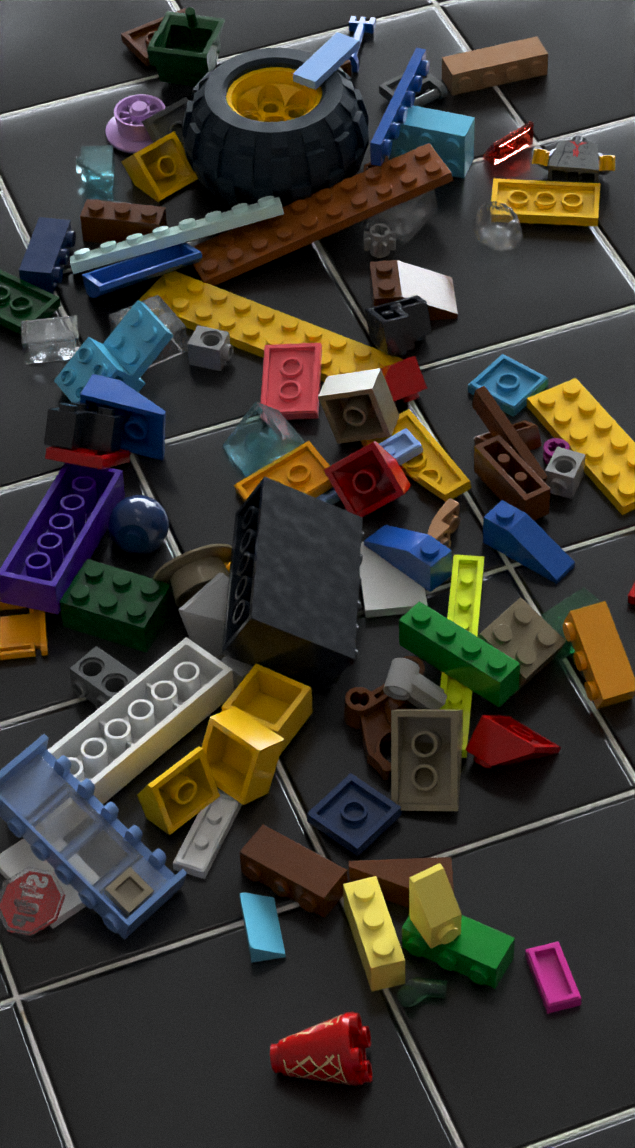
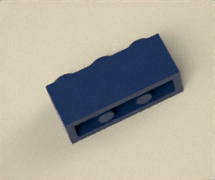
(47, 253)

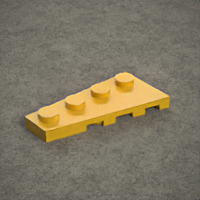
(433, 466)

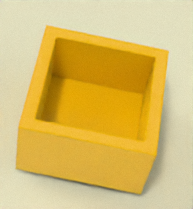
(273, 701)
(241, 754)

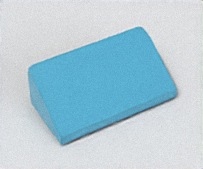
(261, 927)

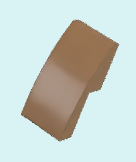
(445, 522)

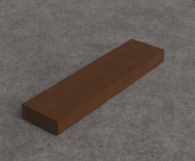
(498, 424)

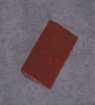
(510, 144)

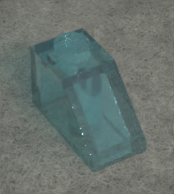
(97, 169)

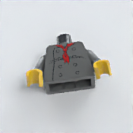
(574, 161)

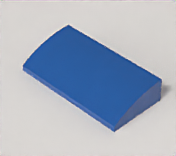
(140, 269)

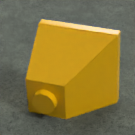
(160, 167)

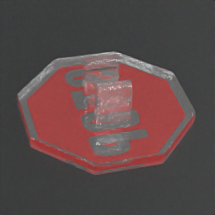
(30, 901)

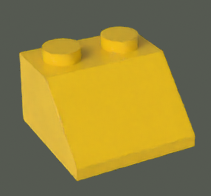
(179, 792)

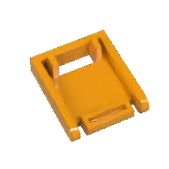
(22, 633)

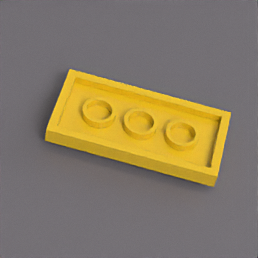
(549, 201)

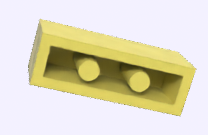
(374, 933)

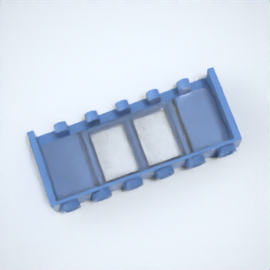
(80, 835)

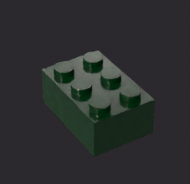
(116, 605)

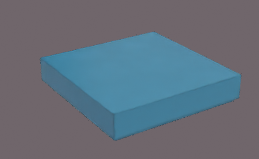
(509, 383)

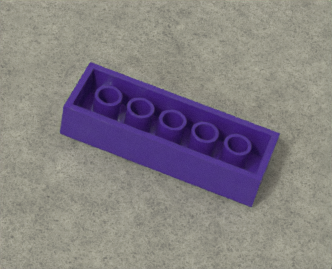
(60, 536)

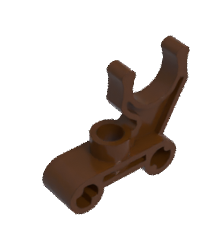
(372, 715)

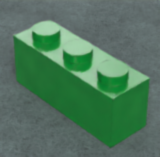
(476, 953)

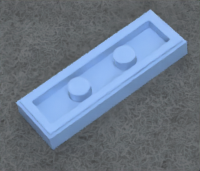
(326, 60)

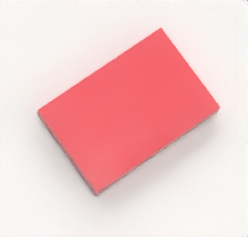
(292, 379)

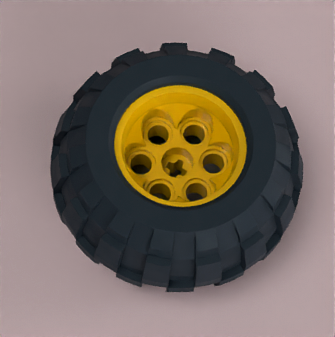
(265, 135)

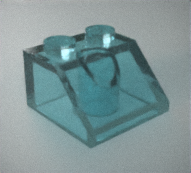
(261, 439)

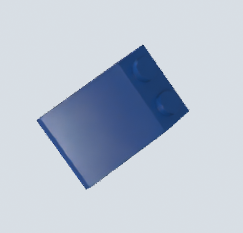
(143, 420)

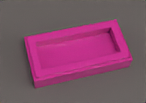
(553, 977)

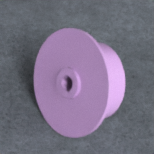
(126, 128)

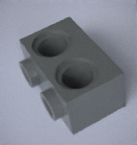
(99, 677)

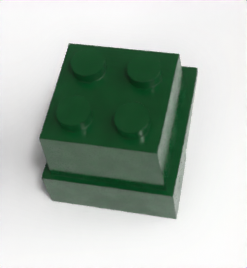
(185, 47)

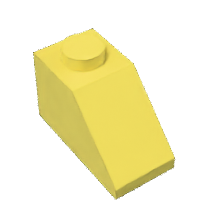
(434, 906)

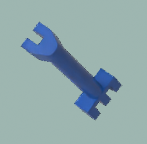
(359, 28)

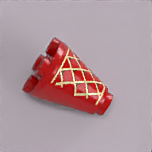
(326, 1052)

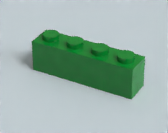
(459, 654)

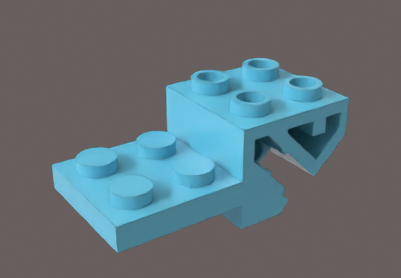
(122, 355)

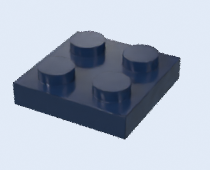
(354, 814)

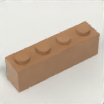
(494, 65)

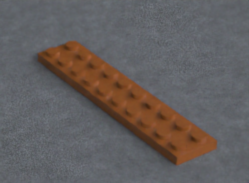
(321, 214)

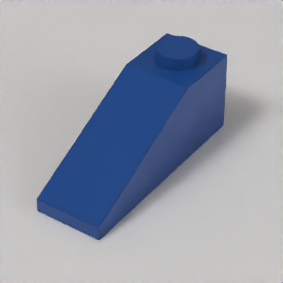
(525, 541)
(413, 554)

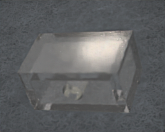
(50, 339)

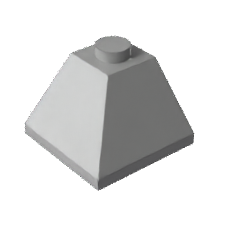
(205, 615)

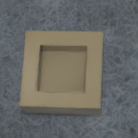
(128, 892)

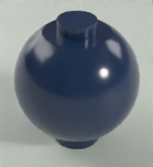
(138, 525)

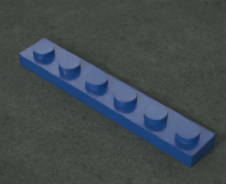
(398, 107)

